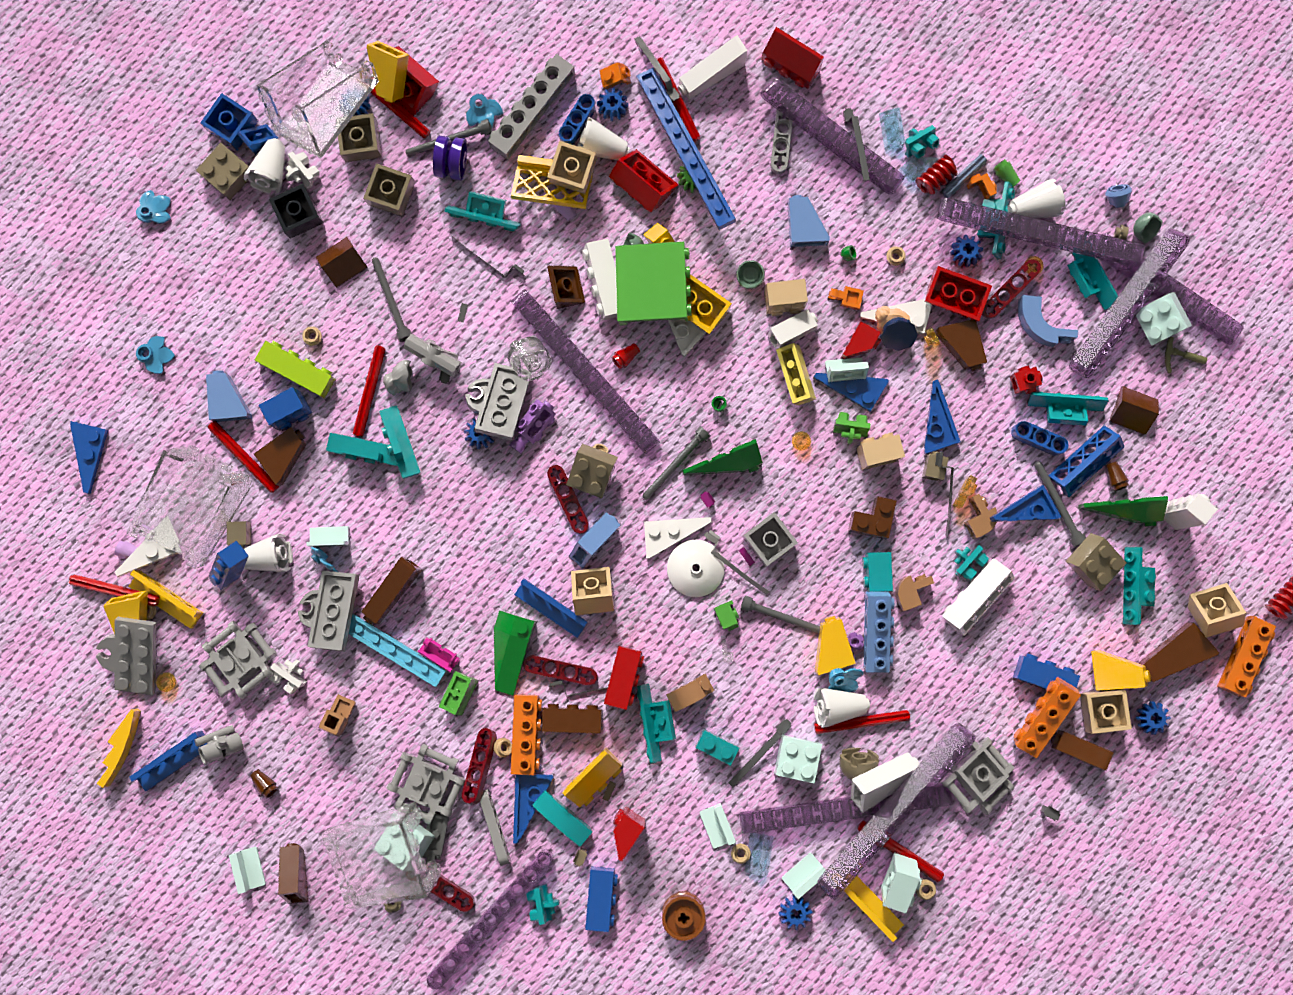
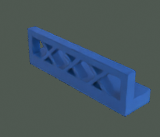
(1090, 463)
(551, 608)
(168, 762)

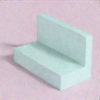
(846, 369)
(329, 536)
(717, 826)
(247, 869)
(804, 875)

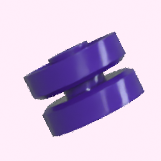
(450, 158)

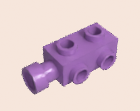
(533, 424)

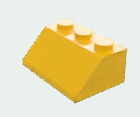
(707, 306)
(593, 778)

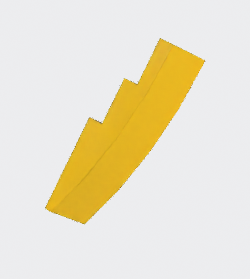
(122, 742)

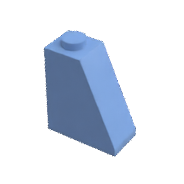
(805, 224)
(225, 399)
(594, 540)

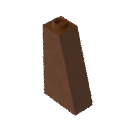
(391, 590)
(1181, 650)

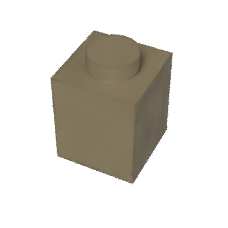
(931, 470)
(239, 532)

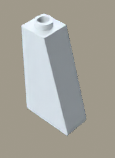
(714, 68)
(881, 781)

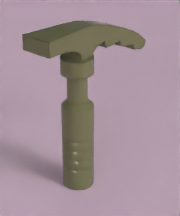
(1186, 355)

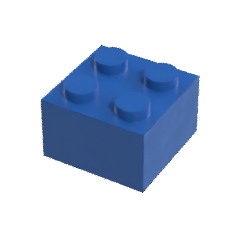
(226, 119)
(285, 409)

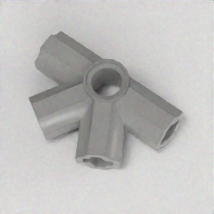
(433, 355)

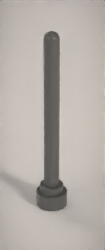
(482, 128)
(402, 331)
(700, 436)
(1076, 536)
(750, 605)

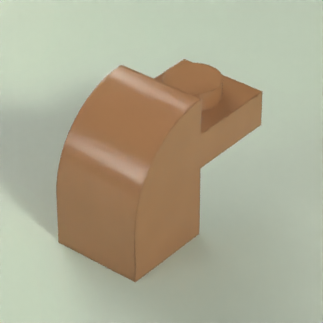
(981, 523)
(906, 591)
(690, 692)
(337, 717)

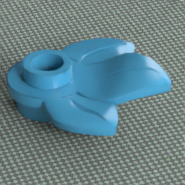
(487, 111)
(155, 205)
(157, 355)
(320, 557)
(844, 680)

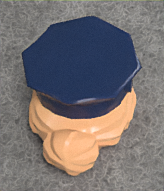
(895, 328)

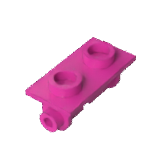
(441, 657)

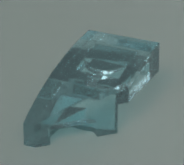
(915, 167)

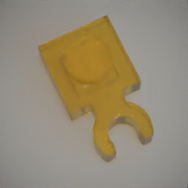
(931, 338)
(967, 488)

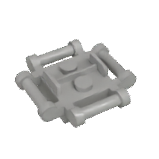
(238, 659)
(980, 776)
(427, 782)

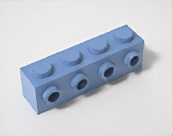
(878, 632)

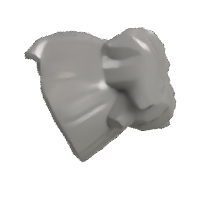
(399, 378)

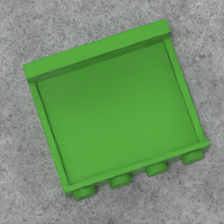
(652, 282)

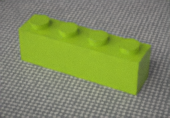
(298, 371)

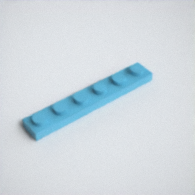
(396, 651)

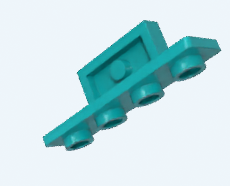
(1001, 204)
(485, 209)
(1092, 279)
(1066, 407)
(399, 442)
(360, 448)
(1138, 586)
(656, 721)

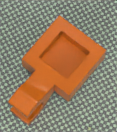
(849, 297)

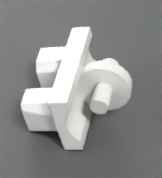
(298, 171)
(294, 680)

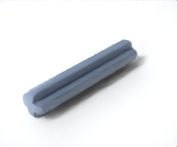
(965, 175)

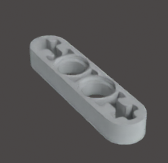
(781, 137)
(495, 828)

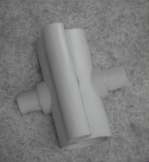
(218, 745)

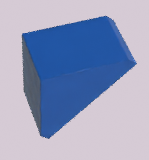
(257, 137)

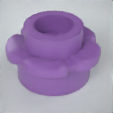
(859, 641)

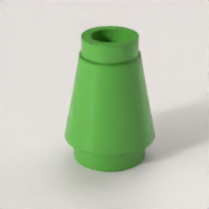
(1006, 172)

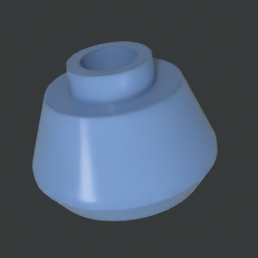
(1118, 195)

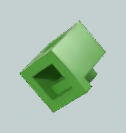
(727, 616)

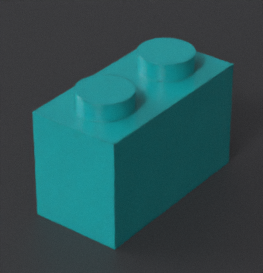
(878, 572)
(717, 747)

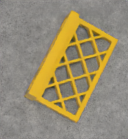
(540, 167)

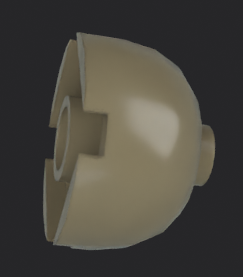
(856, 763)

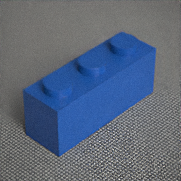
(228, 565)
(1041, 673)
(601, 899)

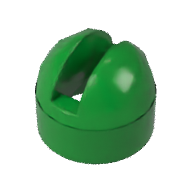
(848, 253)
(716, 402)

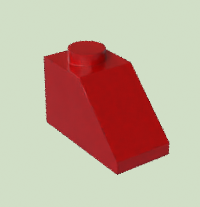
(862, 341)

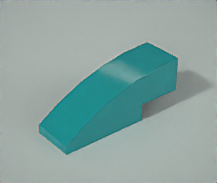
(562, 818)

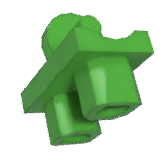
(851, 429)

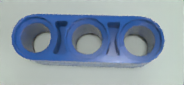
(580, 112)
(1048, 438)

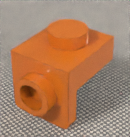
(614, 75)
(986, 186)

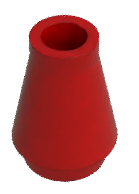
(625, 356)

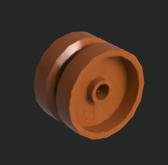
(686, 927)

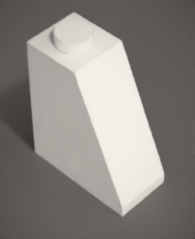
(792, 329)

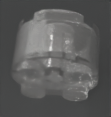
(529, 358)

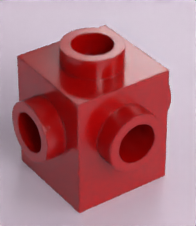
(1026, 380)

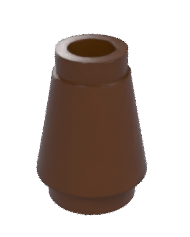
(1117, 477)
(263, 783)

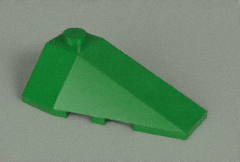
(740, 459)
(1143, 510)
(511, 644)

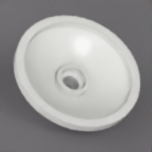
(681, 572)

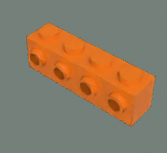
(1247, 656)
(1046, 717)
(525, 734)

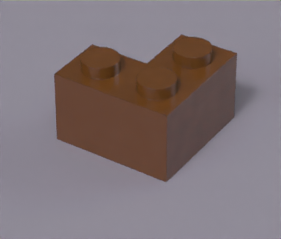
(877, 523)

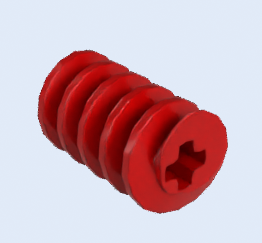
(937, 174)
(1282, 601)

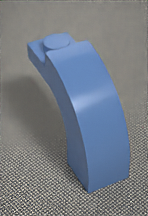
(1037, 328)

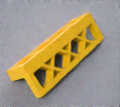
(169, 601)
(874, 908)

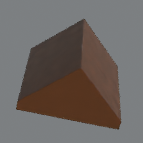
(341, 262)
(566, 286)
(1134, 410)

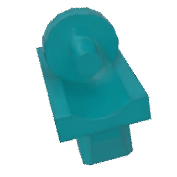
(919, 140)
(976, 556)
(544, 904)

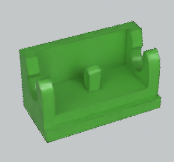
(458, 693)

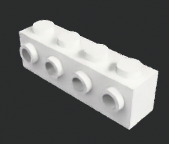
(603, 275)
(1189, 511)
(978, 596)

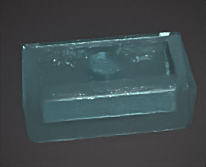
(892, 129)
(761, 849)

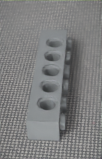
(554, 66)

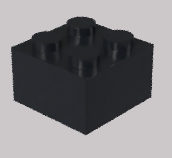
(296, 211)

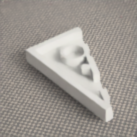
(917, 311)
(686, 334)
(664, 533)
(144, 555)

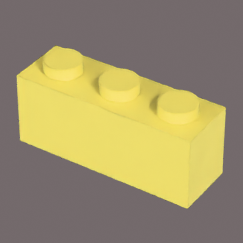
(796, 374)

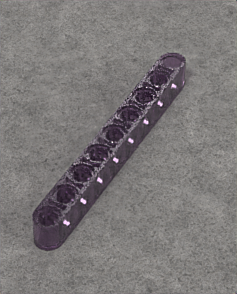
(830, 134)
(1129, 302)
(1195, 307)
(482, 923)

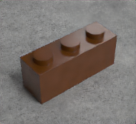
(572, 719)

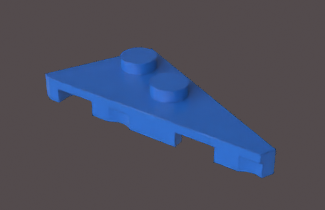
(860, 391)
(940, 425)
(88, 447)
(1032, 506)
(527, 791)

